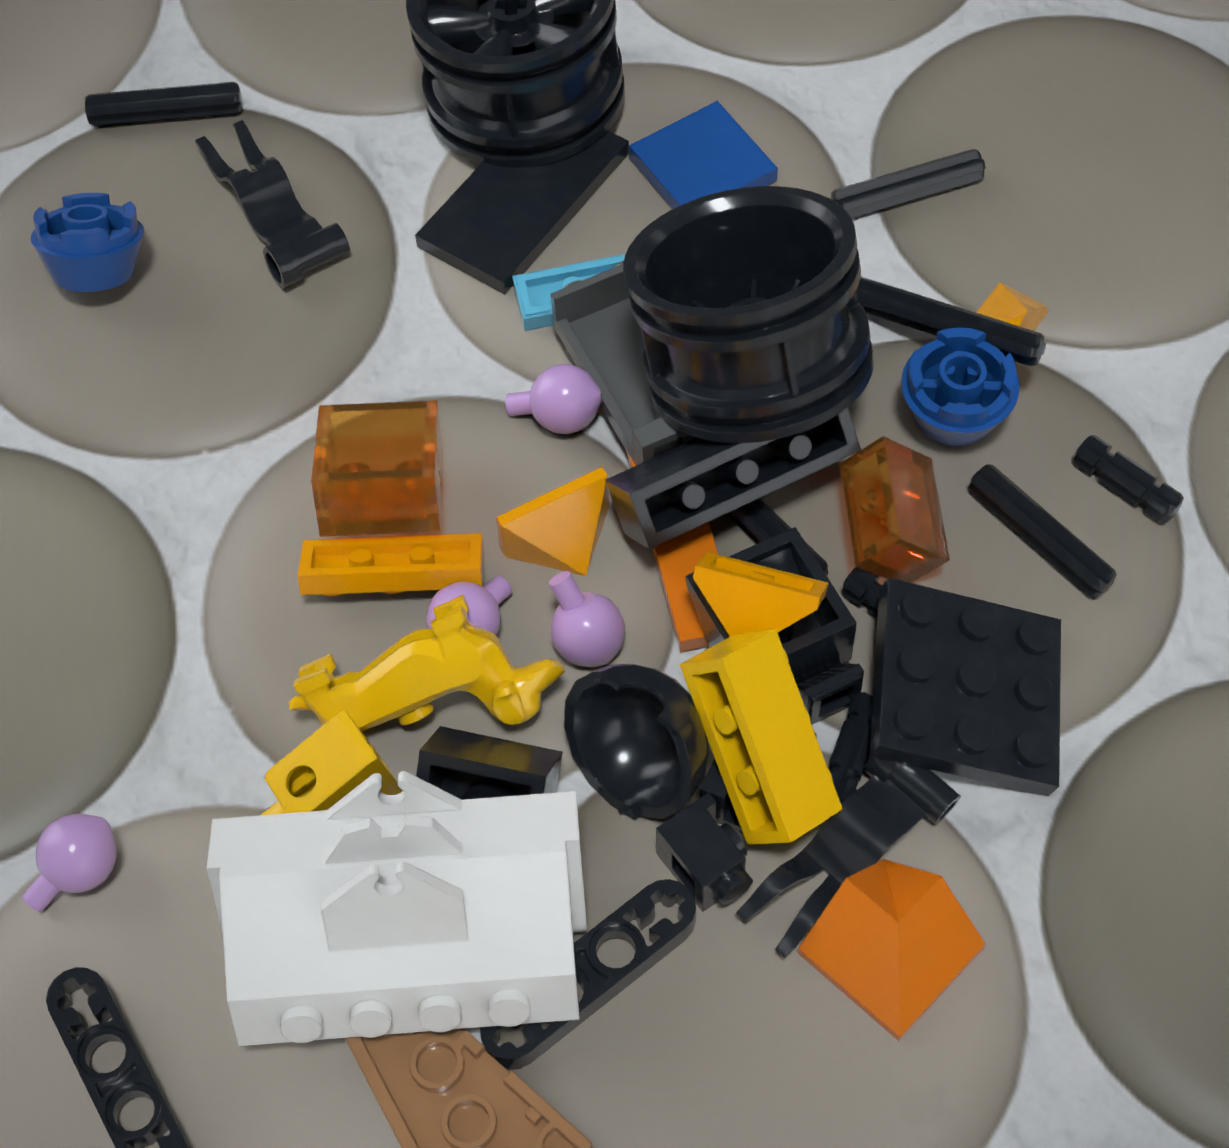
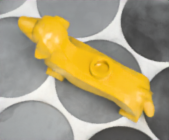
(423, 669)

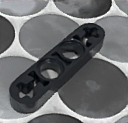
(603, 982)
(129, 1080)

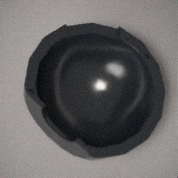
(637, 739)

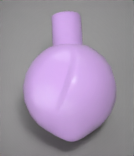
(560, 399)
(482, 601)
(585, 625)
(72, 858)

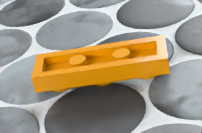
(389, 563)

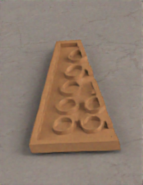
(456, 1095)

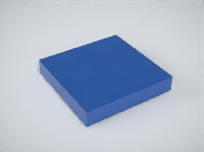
(701, 157)

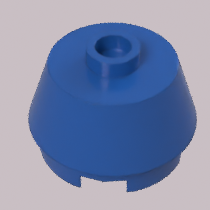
(88, 242)
(959, 386)

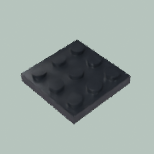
(967, 687)

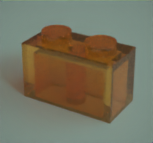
(894, 511)

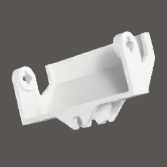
(399, 914)

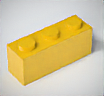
(761, 737)

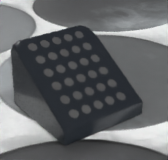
(831, 690)

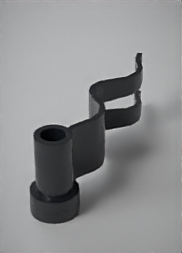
(266, 196)
(855, 838)

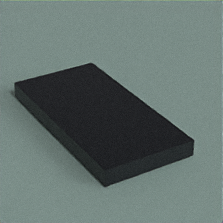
(510, 215)

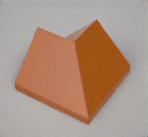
(892, 942)

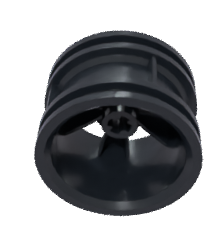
(518, 76)
(750, 313)

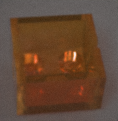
(378, 468)

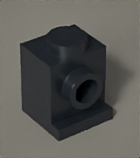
(704, 854)

